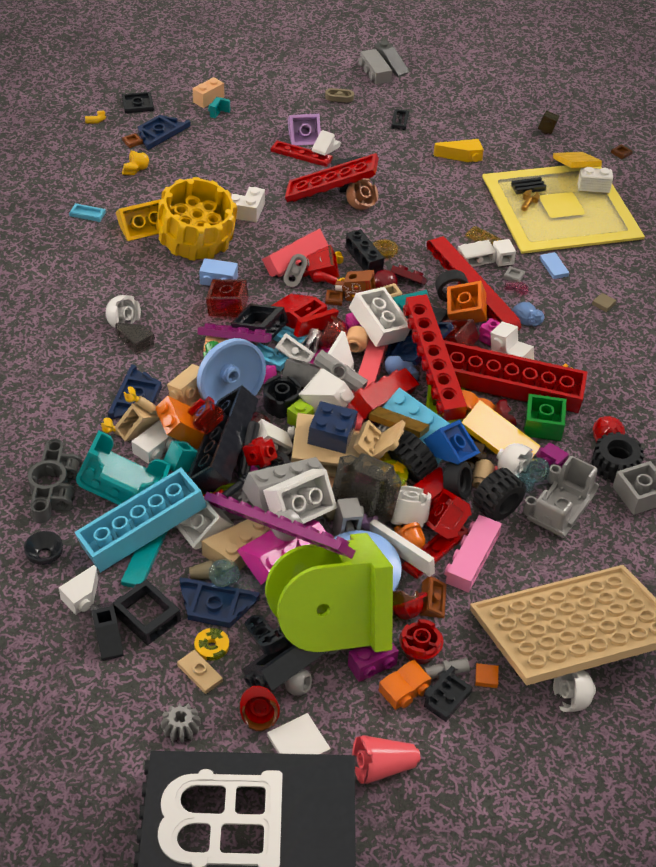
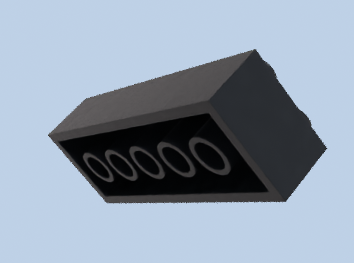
(222, 445)

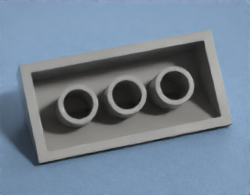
(264, 478)

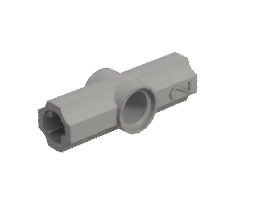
(331, 364)

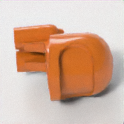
(412, 533)

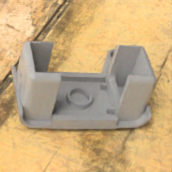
(566, 499)

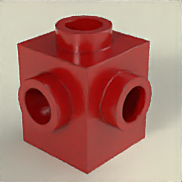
(260, 452)

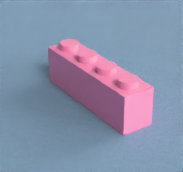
(473, 553)

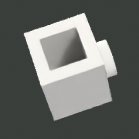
(504, 252)

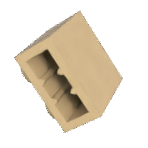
(185, 386)

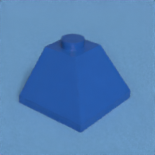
(452, 443)

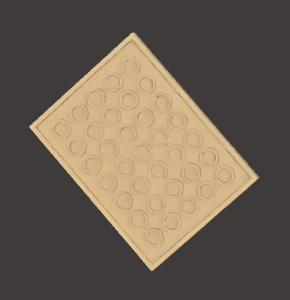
(571, 623)

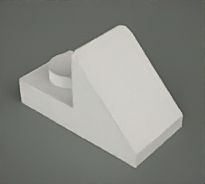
(325, 143)

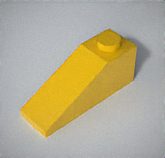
(460, 150)

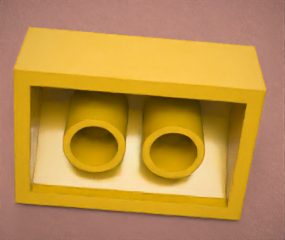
(138, 220)

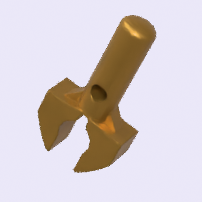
(529, 199)

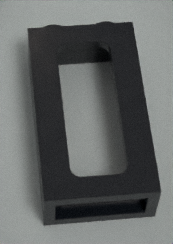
(277, 668)

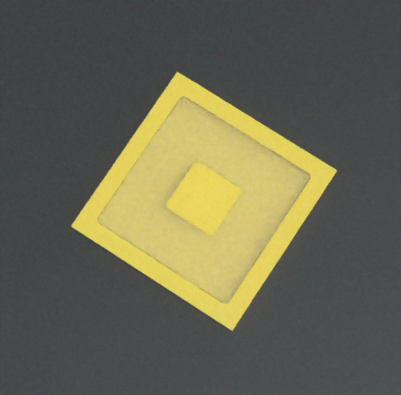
(563, 213)

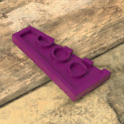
(230, 332)

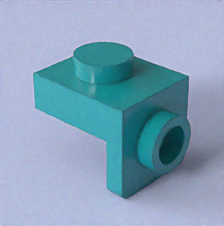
(218, 105)

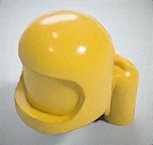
(137, 162)

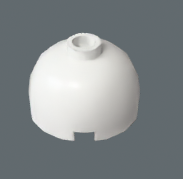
(121, 309)
(515, 458)
(576, 686)

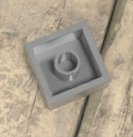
(637, 487)

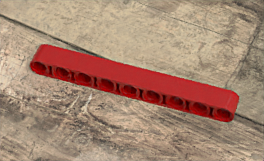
(453, 260)

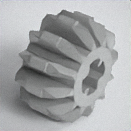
(189, 722)

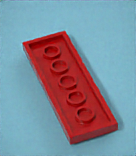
(332, 177)

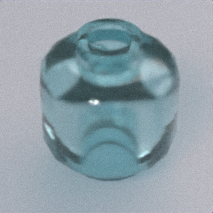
(224, 572)

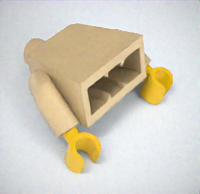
(136, 419)

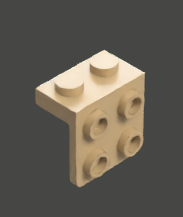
(377, 443)

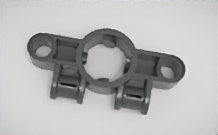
(52, 496)

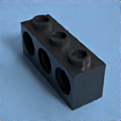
(364, 251)

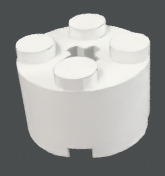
(411, 506)

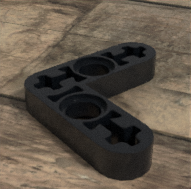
(264, 636)

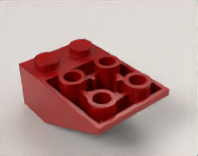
(300, 306)

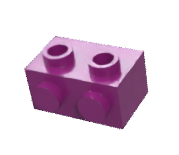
(366, 663)

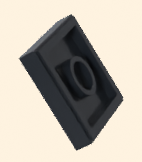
(137, 102)

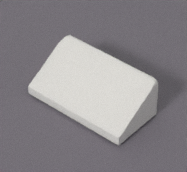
(294, 349)

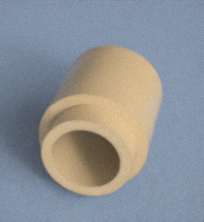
(481, 471)

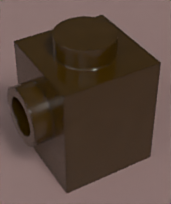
(548, 122)

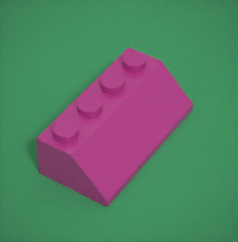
(267, 549)

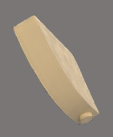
(302, 450)

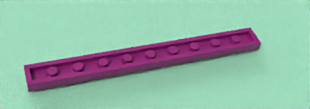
(281, 524)

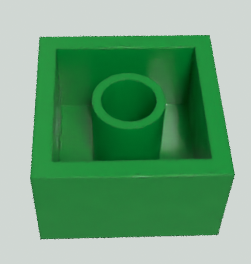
(545, 417)

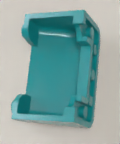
(114, 475)

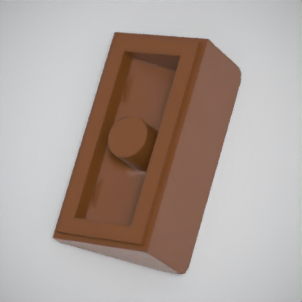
(436, 597)

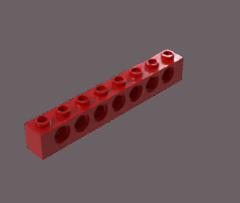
(435, 358)

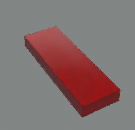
(314, 321)

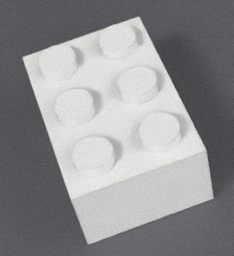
(380, 316)
(305, 494)

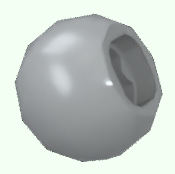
(299, 683)

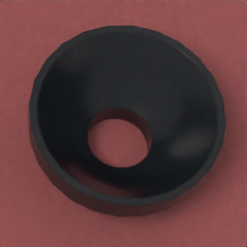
(43, 541)

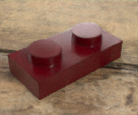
(415, 276)

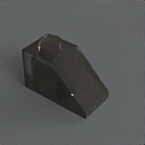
(135, 337)

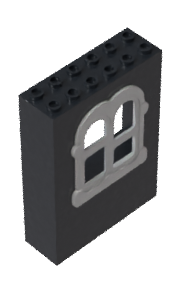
(304, 819)

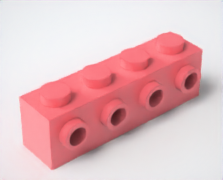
(278, 261)

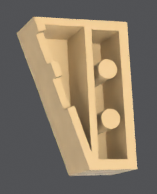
(227, 542)

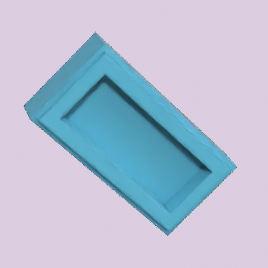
(87, 212)

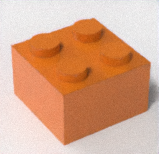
(467, 302)

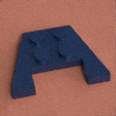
(408, 349)

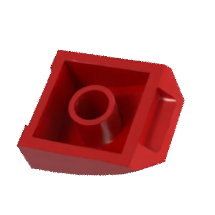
(448, 514)

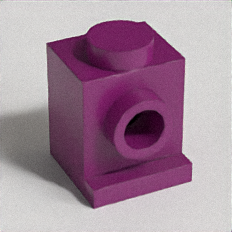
(553, 455)

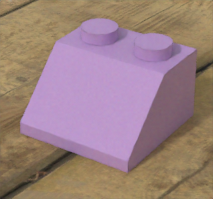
(304, 129)

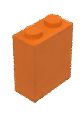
(178, 421)

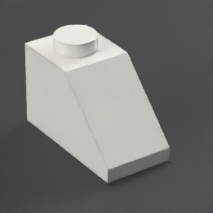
(80, 591)

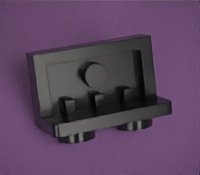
(446, 694)

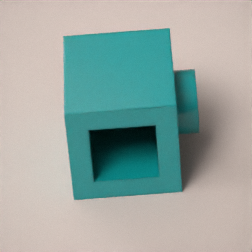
(180, 455)

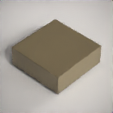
(604, 302)

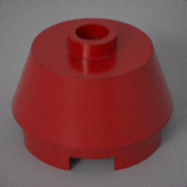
(421, 641)

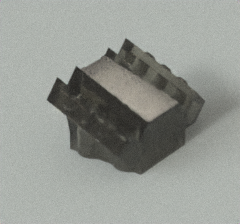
(369, 481)

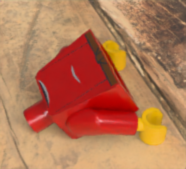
(323, 265)

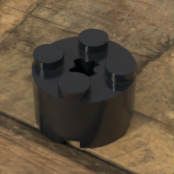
(280, 394)

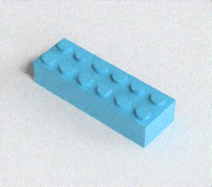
(140, 519)

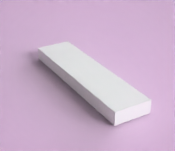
(405, 549)

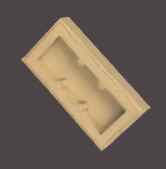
(199, 671)

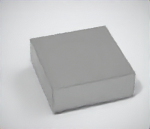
(514, 274)

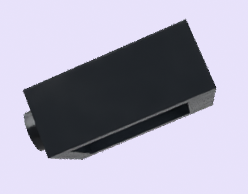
(273, 318)
(157, 626)

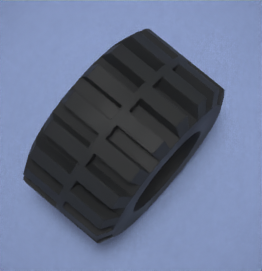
(616, 446)
(414, 456)
(499, 494)

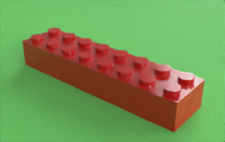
(515, 376)

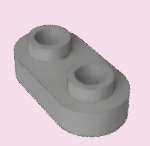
(295, 270)

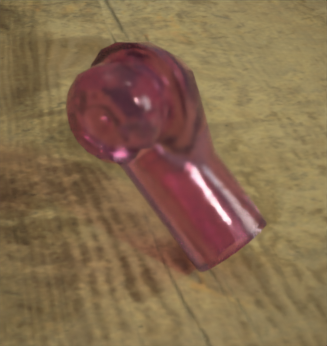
(519, 287)

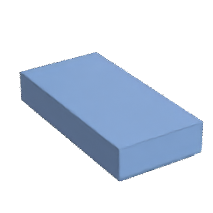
(554, 265)

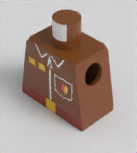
(356, 282)

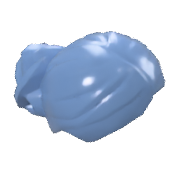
(528, 314)
(396, 363)

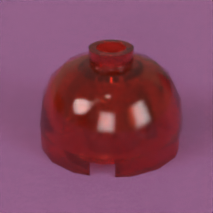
(332, 332)

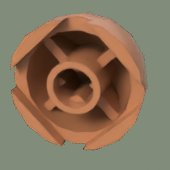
(362, 194)

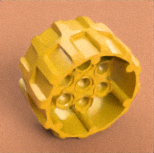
(196, 218)

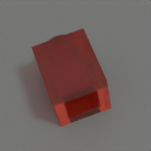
(207, 417)

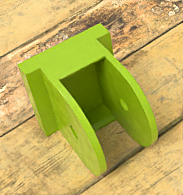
(332, 599)

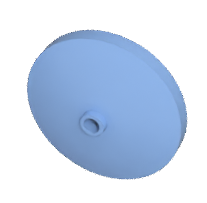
(230, 366)

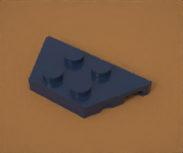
(160, 129)
(143, 385)
(215, 604)

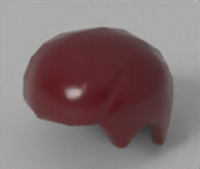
(384, 278)
(503, 409)

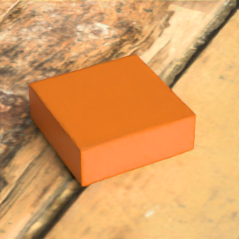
(486, 675)

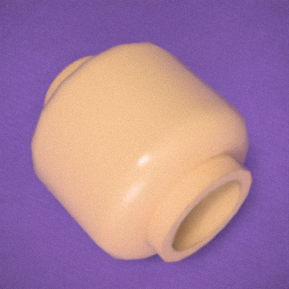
(357, 339)

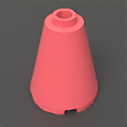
(382, 758)

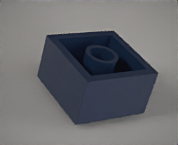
(332, 427)

